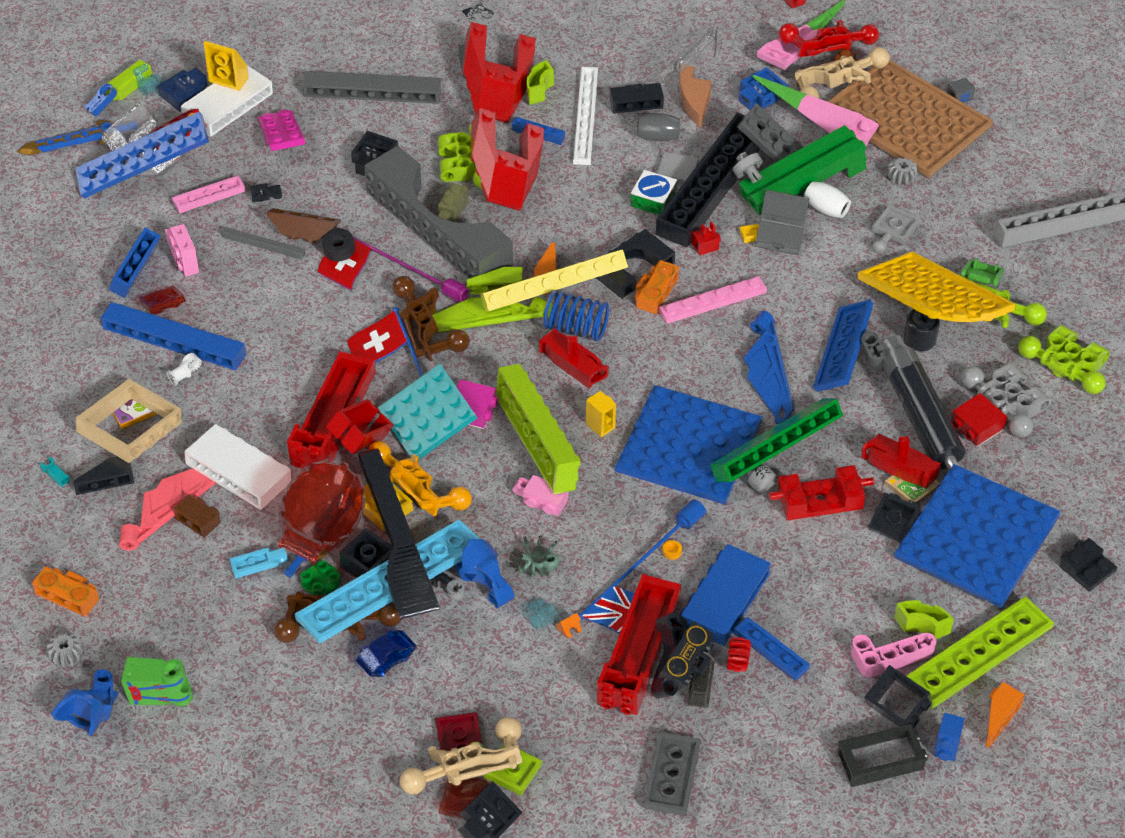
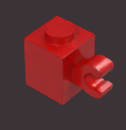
(706, 239)

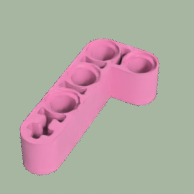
(864, 653)

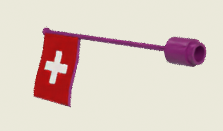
(346, 271)

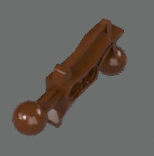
(421, 311)
(287, 628)

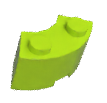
(539, 81)
(923, 618)

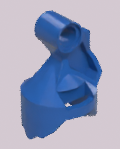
(481, 566)
(91, 704)

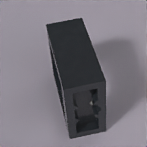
(884, 683)

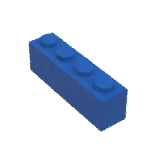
(134, 262)

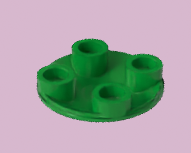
(320, 578)

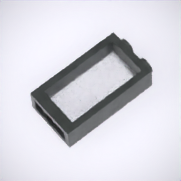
(881, 755)

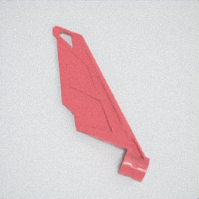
(160, 504)

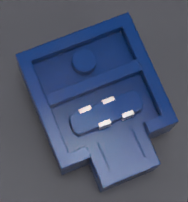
(754, 92)

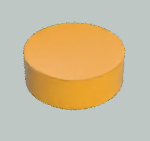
(672, 549)

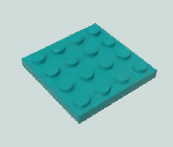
(428, 412)

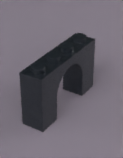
(641, 246)

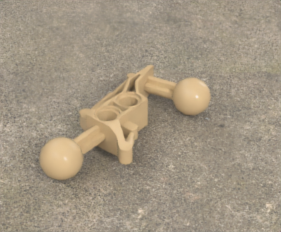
(840, 71)
(469, 760)

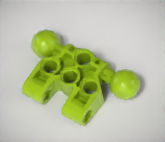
(460, 166)
(1069, 358)

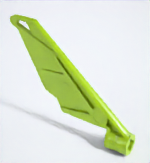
(472, 314)

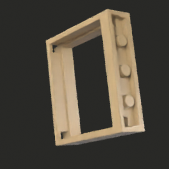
(87, 421)

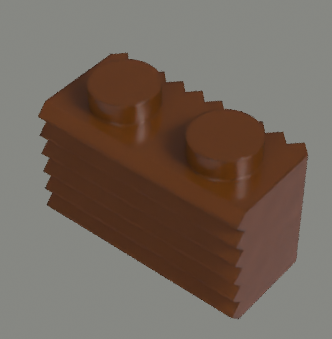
(197, 515)

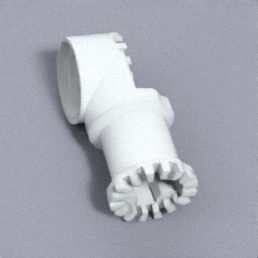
(184, 369)

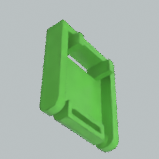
(982, 272)

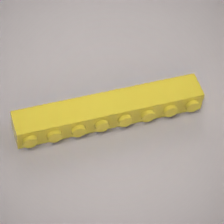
(554, 280)

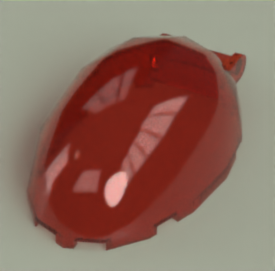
(320, 509)

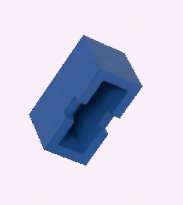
(949, 737)

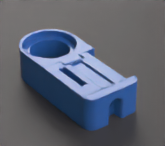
(100, 101)

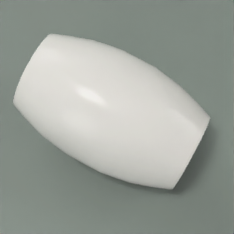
(827, 199)

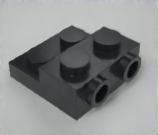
(894, 517)
(1087, 564)

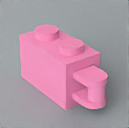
(539, 495)

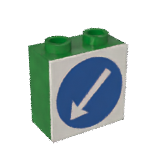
(653, 192)

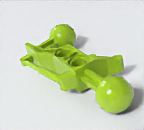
(1033, 313)

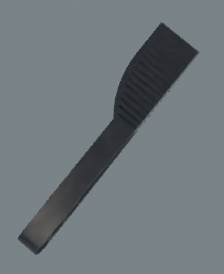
(405, 570)

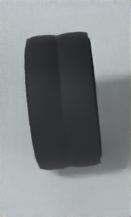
(338, 253)

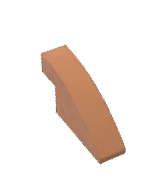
(694, 94)

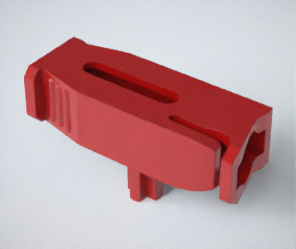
(573, 358)
(901, 460)

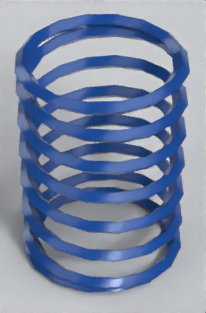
(571, 316)

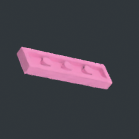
(208, 194)

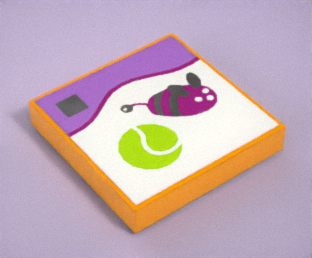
(131, 414)

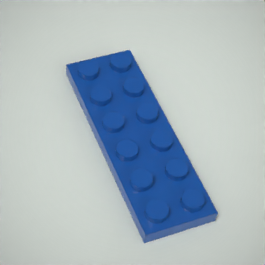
(843, 345)

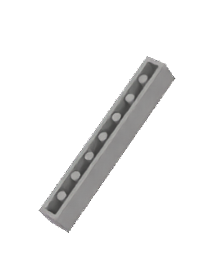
(1061, 219)

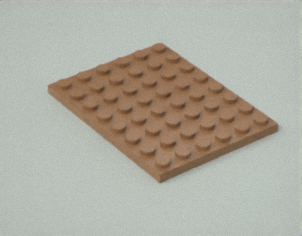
(913, 117)

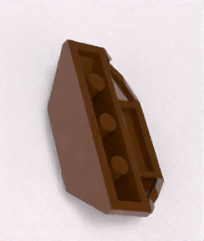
(301, 225)

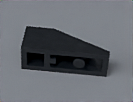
(106, 475)

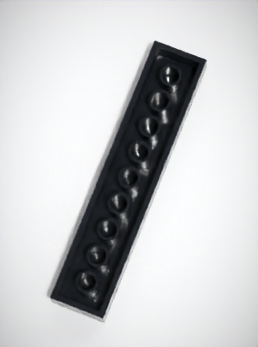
(705, 185)

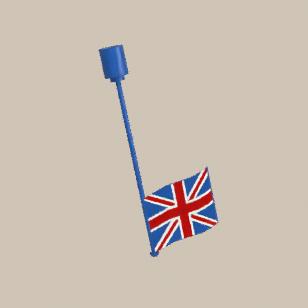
(613, 604)

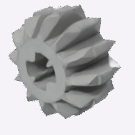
(902, 171)
(64, 649)

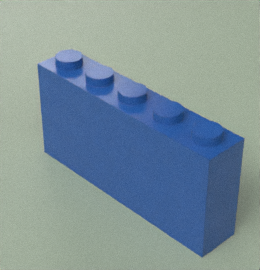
(726, 592)

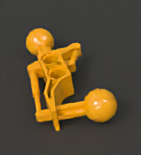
(417, 482)

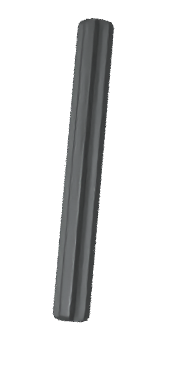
(264, 243)

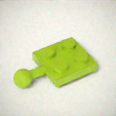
(519, 778)

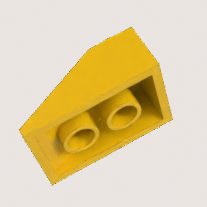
(225, 66)

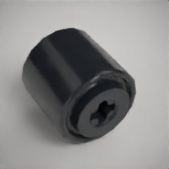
(920, 331)

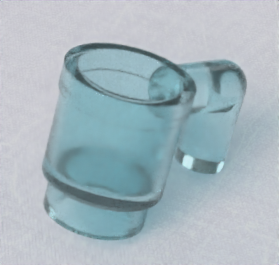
(149, 84)
(543, 614)

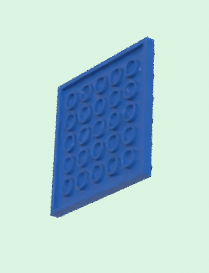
(681, 438)
(977, 535)

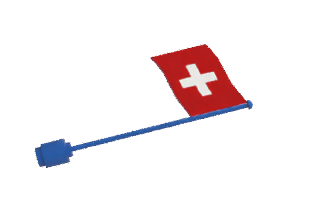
(382, 339)

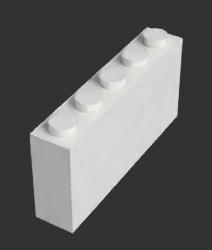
(224, 105)
(238, 466)

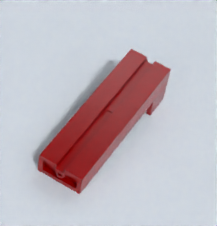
(343, 387)
(638, 646)

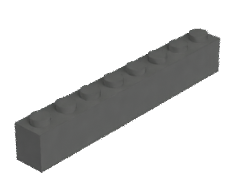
(372, 87)

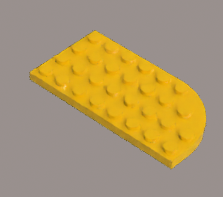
(935, 290)

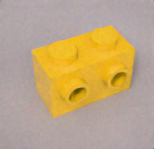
(600, 413)

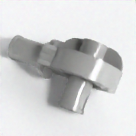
(747, 165)

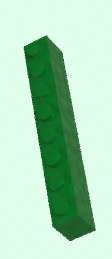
(776, 440)

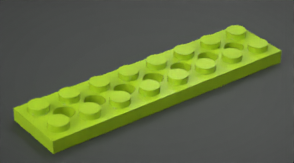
(979, 639)

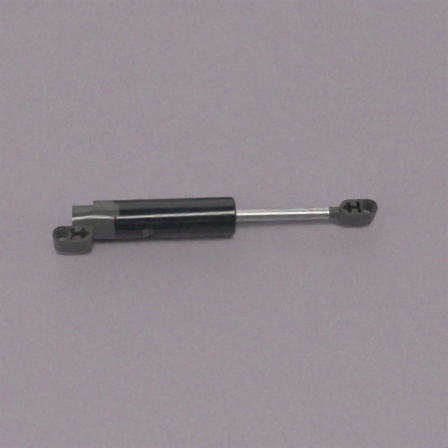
(916, 396)

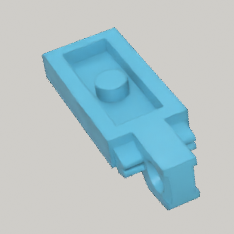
(257, 561)

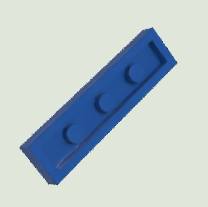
(772, 648)

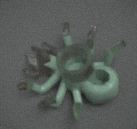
(537, 557)

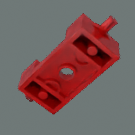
(841, 494)

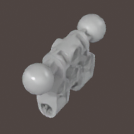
(1008, 396)

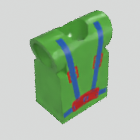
(156, 682)

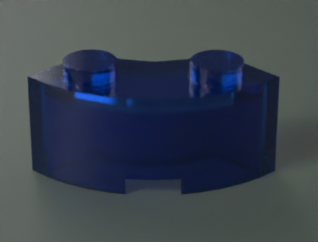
(385, 653)

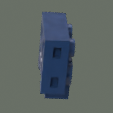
(182, 87)

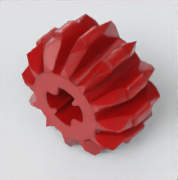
(738, 654)

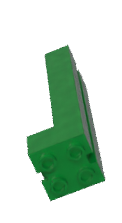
(810, 164)

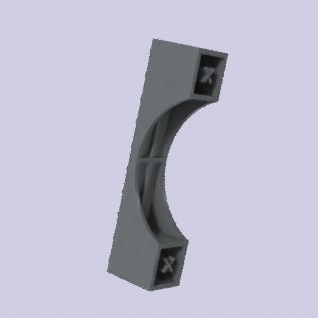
(470, 247)

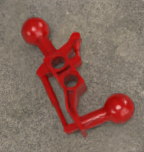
(827, 38)

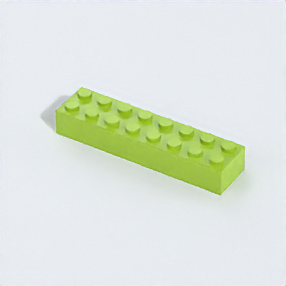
(537, 429)

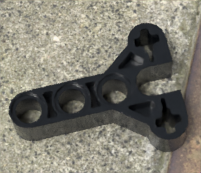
(671, 630)

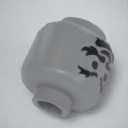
(762, 479)

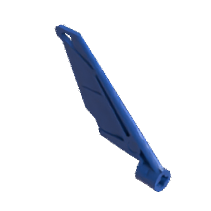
(767, 367)

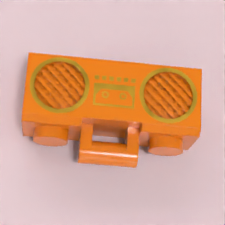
(659, 285)
(67, 590)

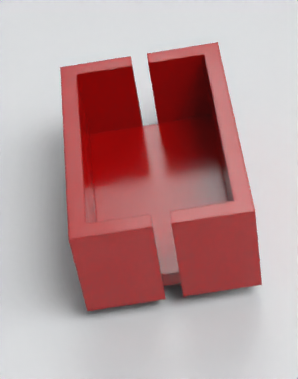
(352, 426)

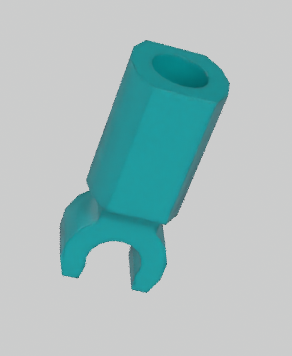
(55, 472)

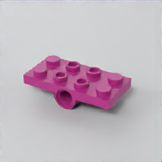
(281, 130)

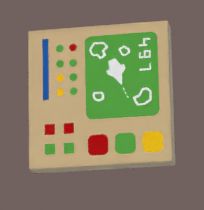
(910, 491)

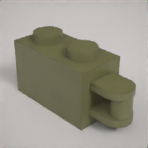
(453, 202)

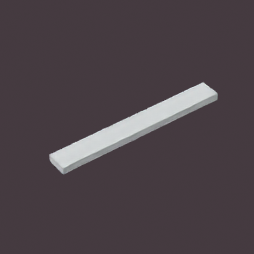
(585, 116)

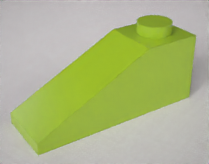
(494, 279)

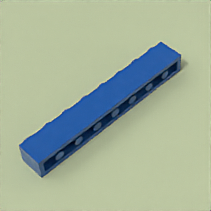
(173, 336)

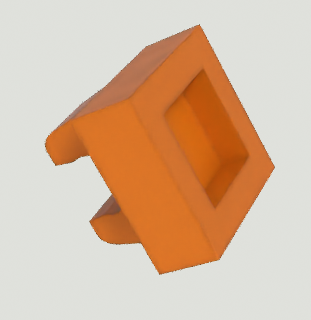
(570, 622)

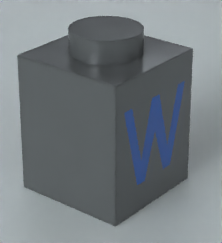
(961, 90)

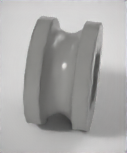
(455, 584)

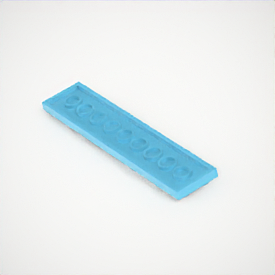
(371, 589)

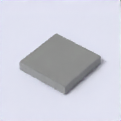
(677, 166)

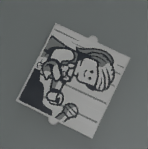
(479, 13)

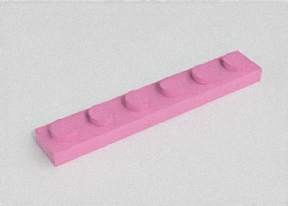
(712, 299)

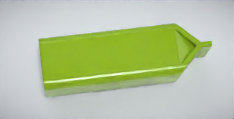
(126, 81)

